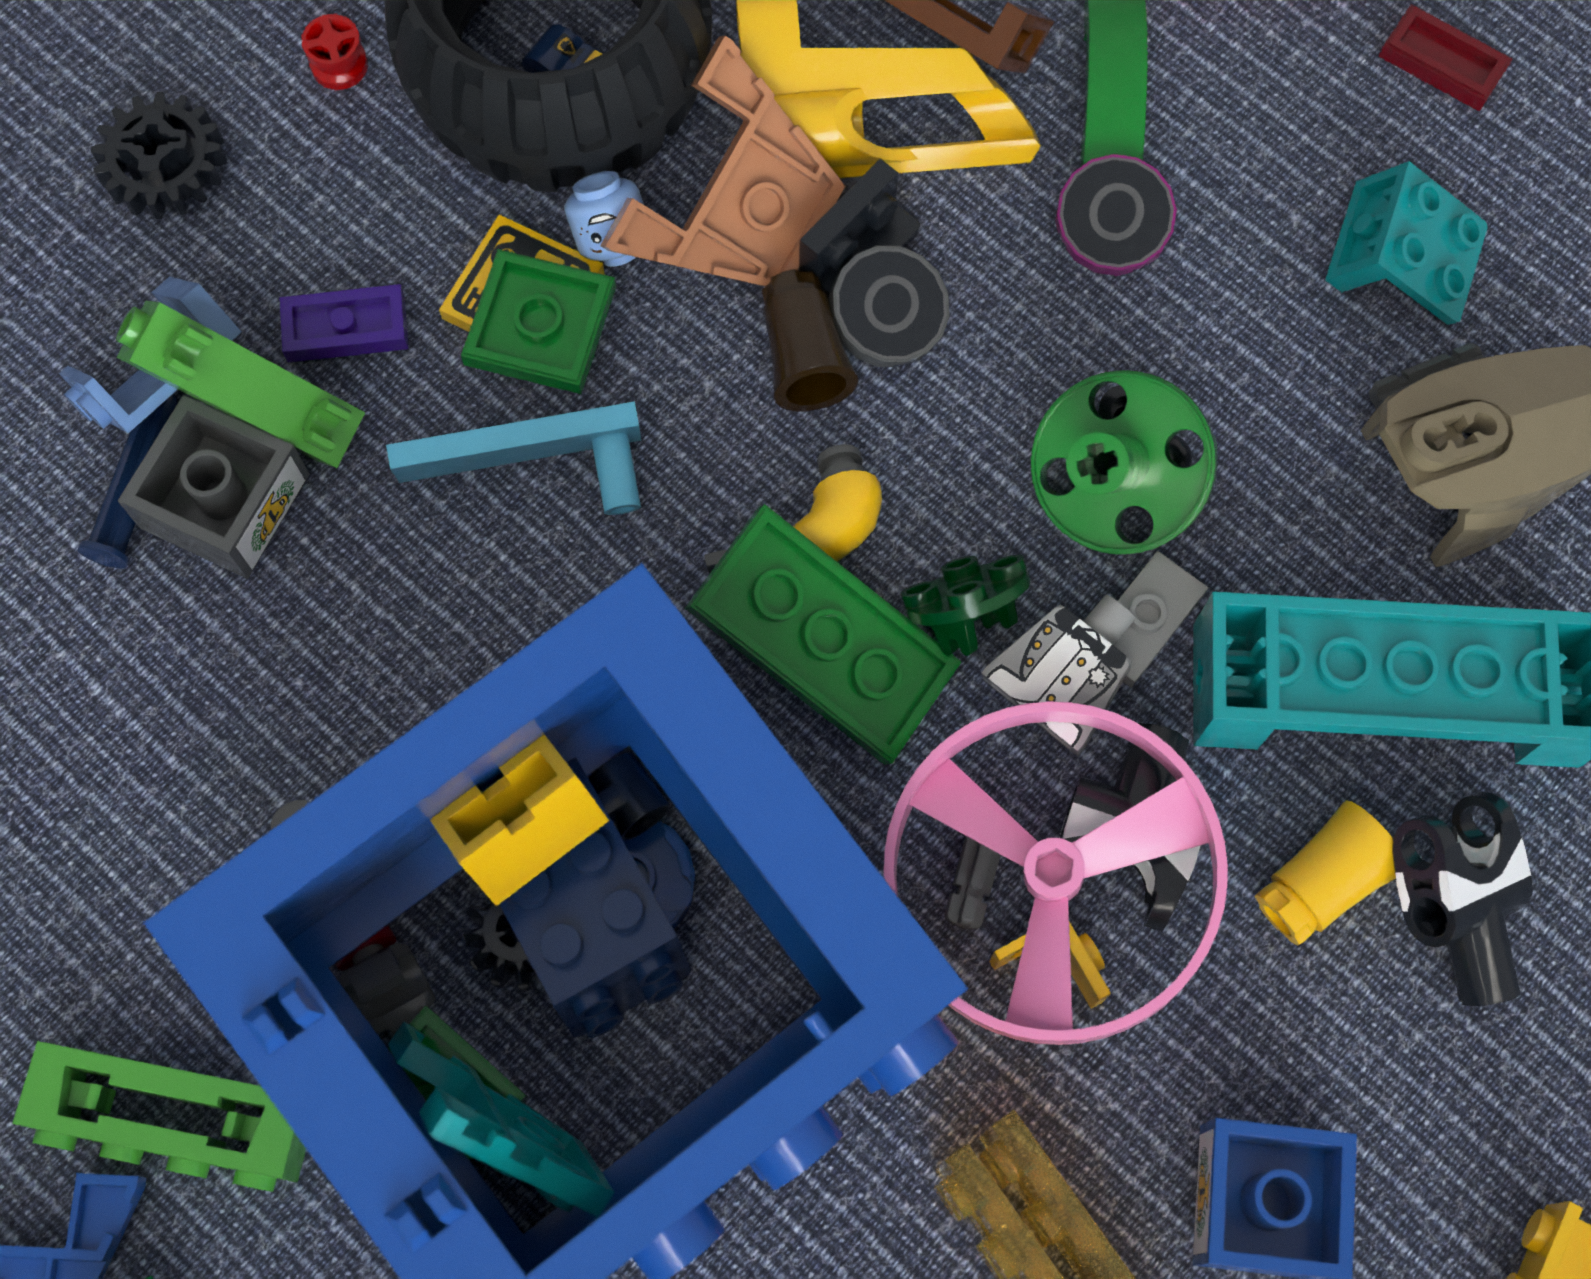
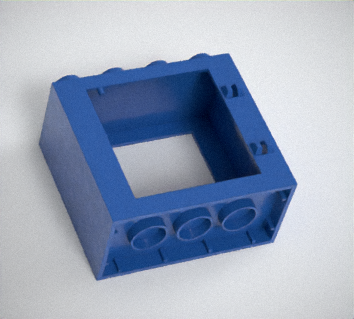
(364, 852)

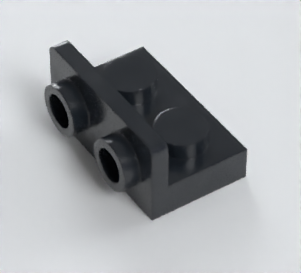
(858, 221)

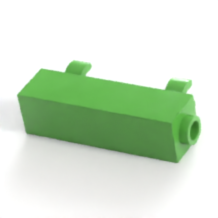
(237, 381)

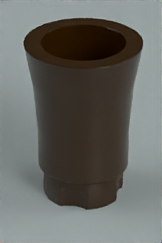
(804, 344)

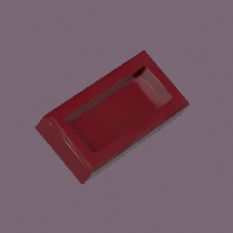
(1445, 57)

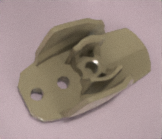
(1525, 445)

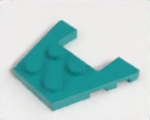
(501, 1129)

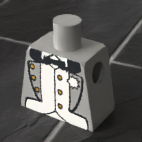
(1066, 663)

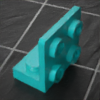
(1413, 236)

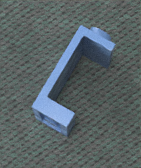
(143, 392)

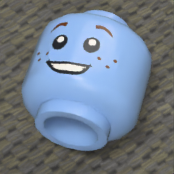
(593, 210)

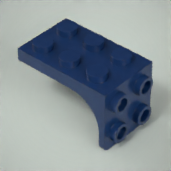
(596, 932)

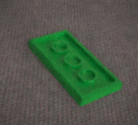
(823, 634)

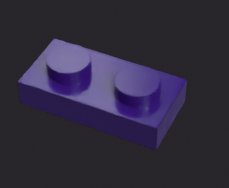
(343, 323)

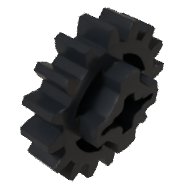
(159, 155)

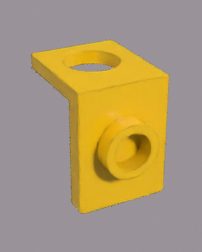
(1084, 962)

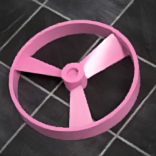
(1055, 868)

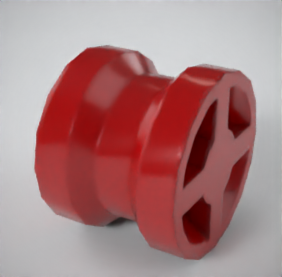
(321, 44)

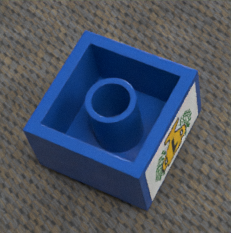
(1275, 1200)

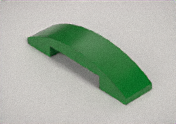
(1115, 78)

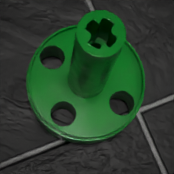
(1144, 466)

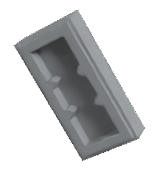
(1160, 602)

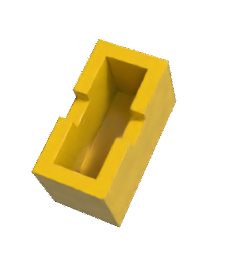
(519, 821)

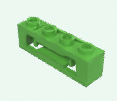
(58, 1091)

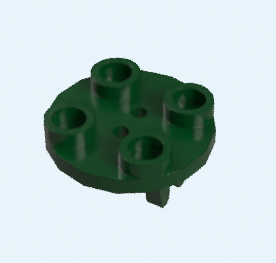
(965, 595)

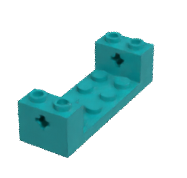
(1393, 673)

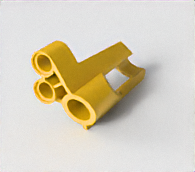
(827, 88)

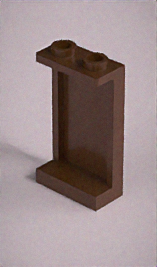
(1006, 46)

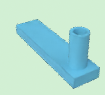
(603, 429)

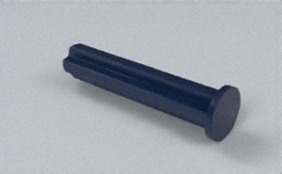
(113, 523)

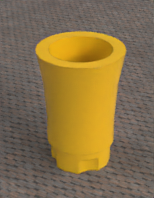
(1329, 874)

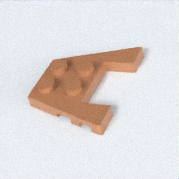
(758, 199)

